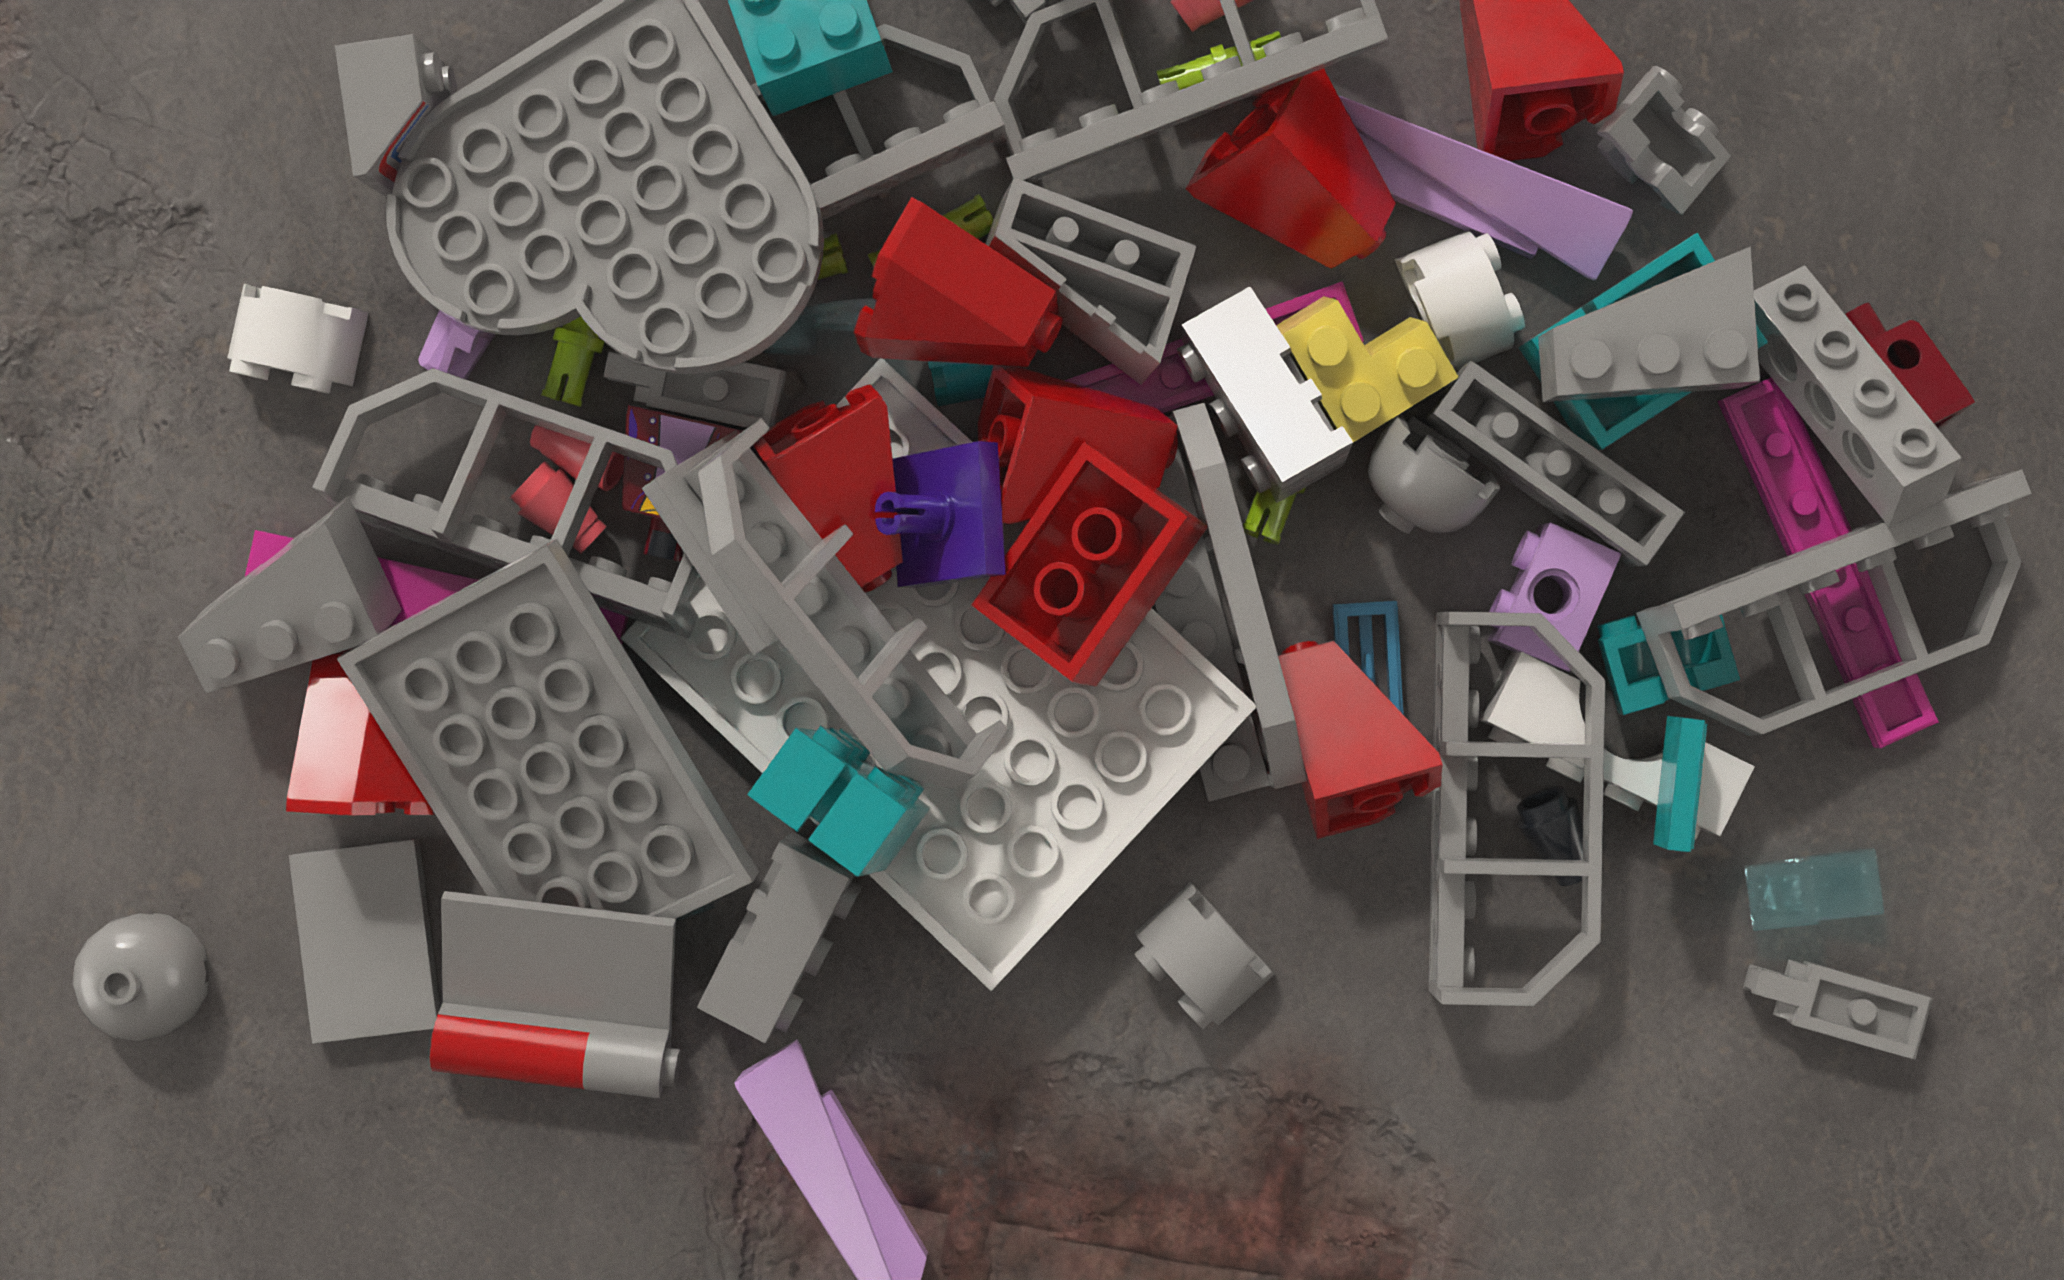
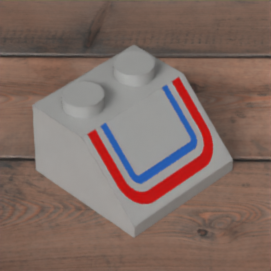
(384, 97)

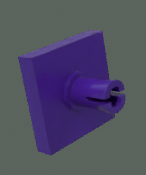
(946, 515)

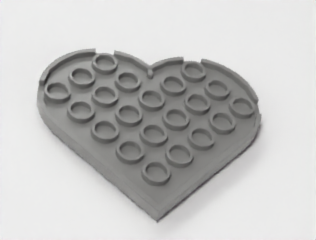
(615, 186)

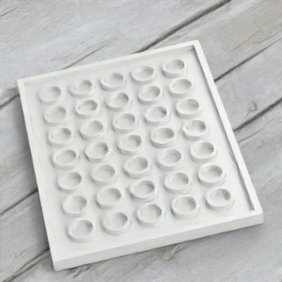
(1058, 790)

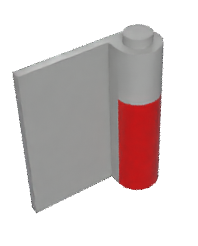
(556, 996)

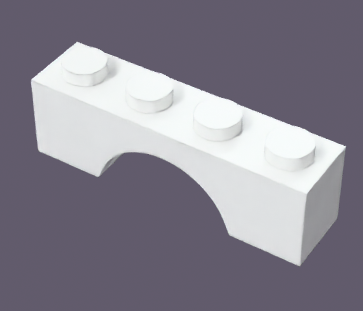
(1543, 706)

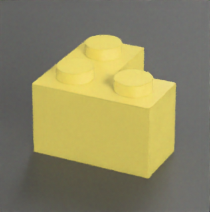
(1363, 382)

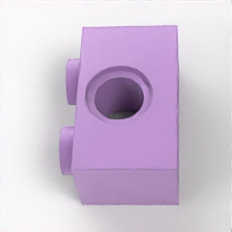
(1580, 570)

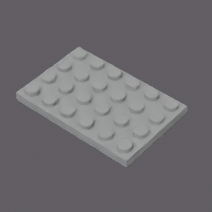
(547, 748)

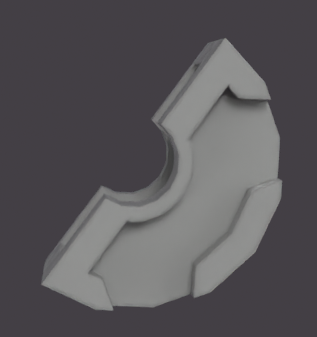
(1662, 143)
(1201, 956)

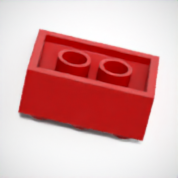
(1089, 566)

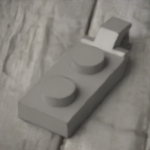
(726, 396)
(1844, 1005)

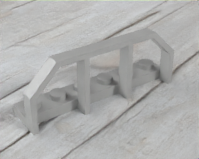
(1166, 104)
(909, 151)
(484, 539)
(1815, 568)
(1195, 611)
(832, 623)
(1456, 834)

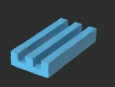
(1392, 645)

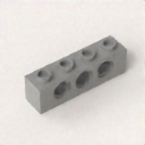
(1852, 399)
(1553, 465)

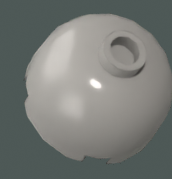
(1426, 479)
(141, 976)

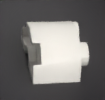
(1462, 297)
(296, 336)

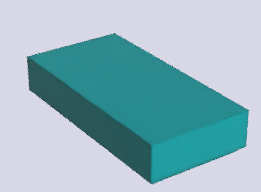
(1680, 783)

